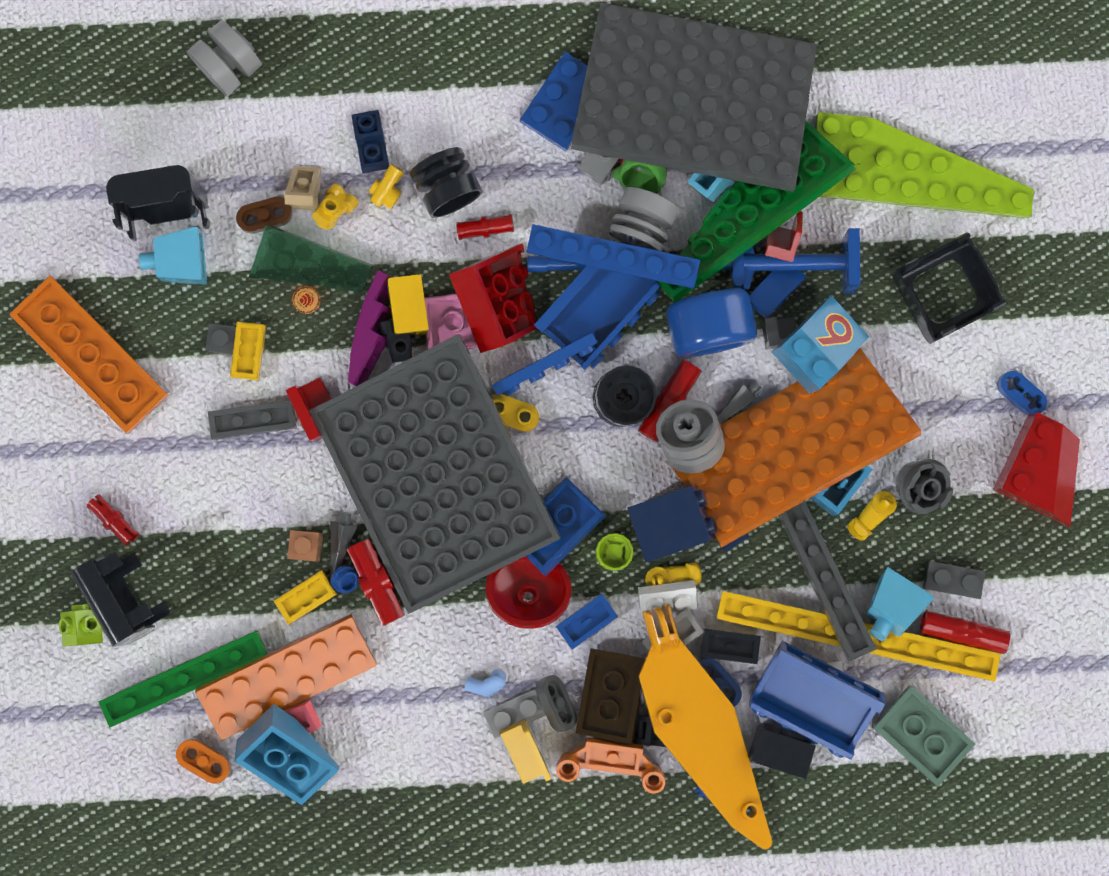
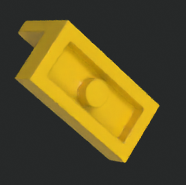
(408, 305)
(524, 752)

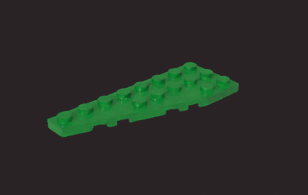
(754, 211)

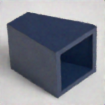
(672, 522)

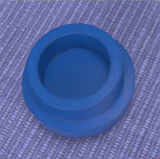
(344, 579)

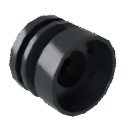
(444, 180)
(635, 385)

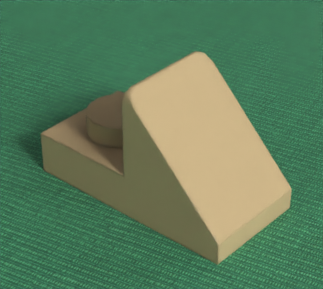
(303, 188)

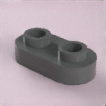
(556, 703)

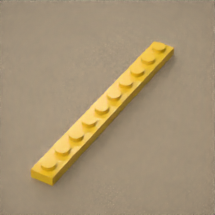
(816, 627)

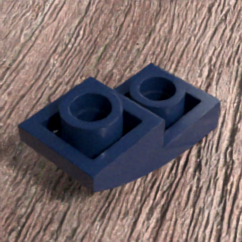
(370, 141)

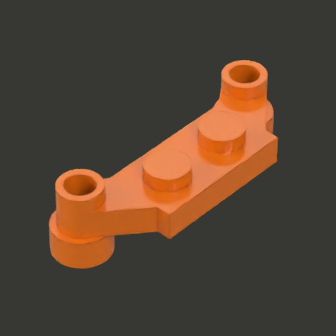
(614, 758)

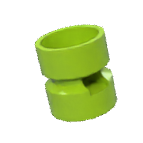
(614, 552)

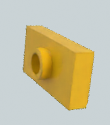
(248, 351)
(305, 597)

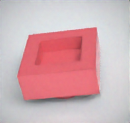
(306, 715)

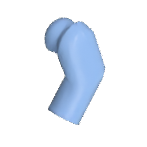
(488, 686)

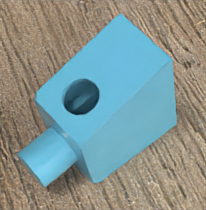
(177, 257)
(895, 604)

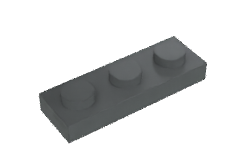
(252, 420)

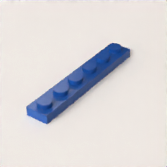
(613, 256)

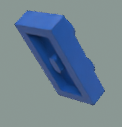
(586, 621)

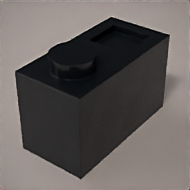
(781, 751)

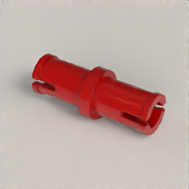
(485, 227)
(112, 520)

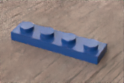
(536, 370)

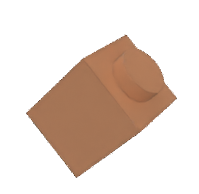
(305, 546)

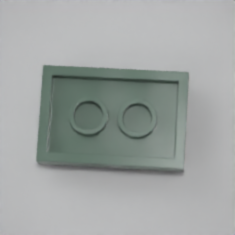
(923, 735)

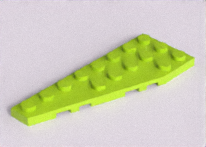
(915, 173)

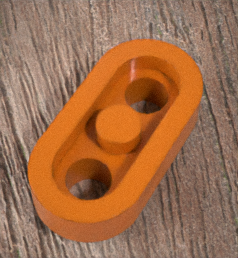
(203, 763)

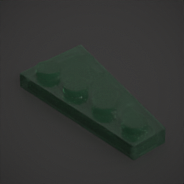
(299, 260)

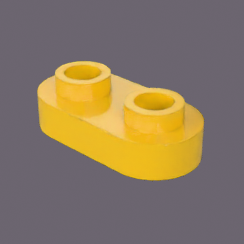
(513, 409)

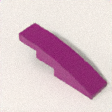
(367, 341)

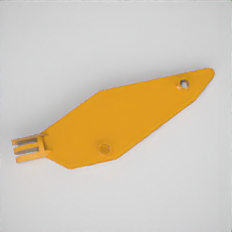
(700, 727)

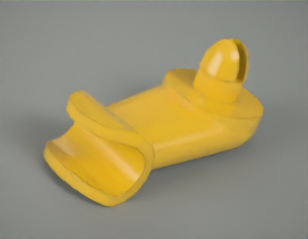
(876, 511)
(674, 574)

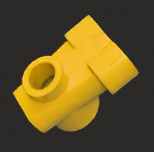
(384, 191)
(333, 206)

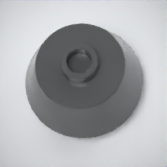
(924, 486)

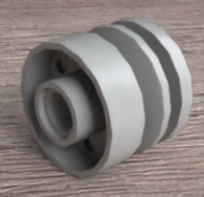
(644, 217)

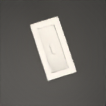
(678, 595)

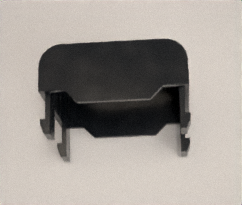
(156, 197)
(975, 269)
(113, 601)

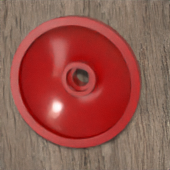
(523, 580)

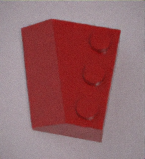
(496, 298)
(1042, 468)

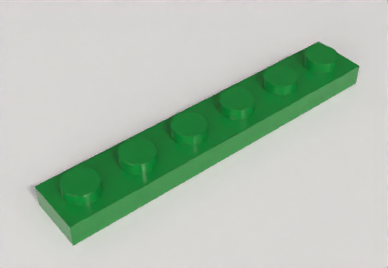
(181, 679)

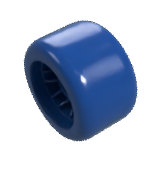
(711, 322)

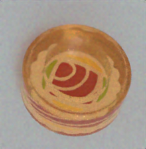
(306, 299)

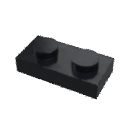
(730, 646)

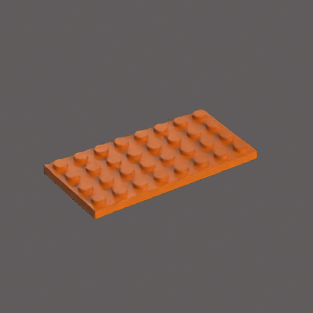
(800, 446)

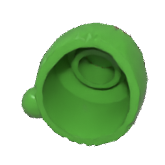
(640, 175)

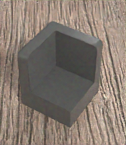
(776, 330)

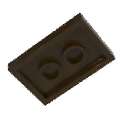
(610, 696)

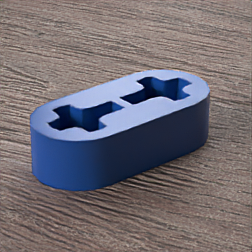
(1017, 397)

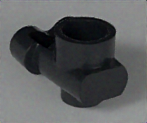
(387, 329)

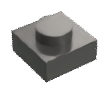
(220, 339)

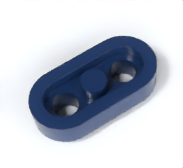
(723, 679)

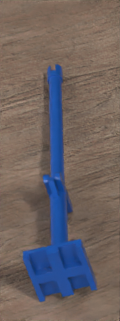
(748, 262)

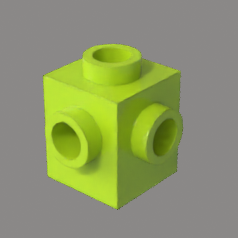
(80, 627)

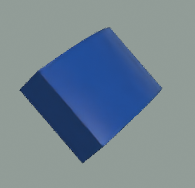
(775, 290)

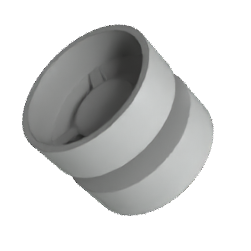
(230, 52)

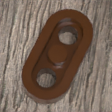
(264, 213)

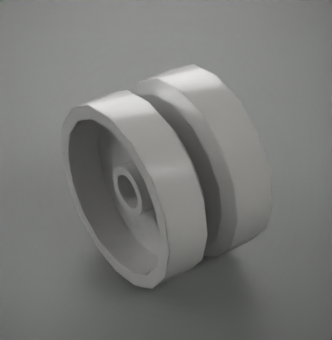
(690, 436)

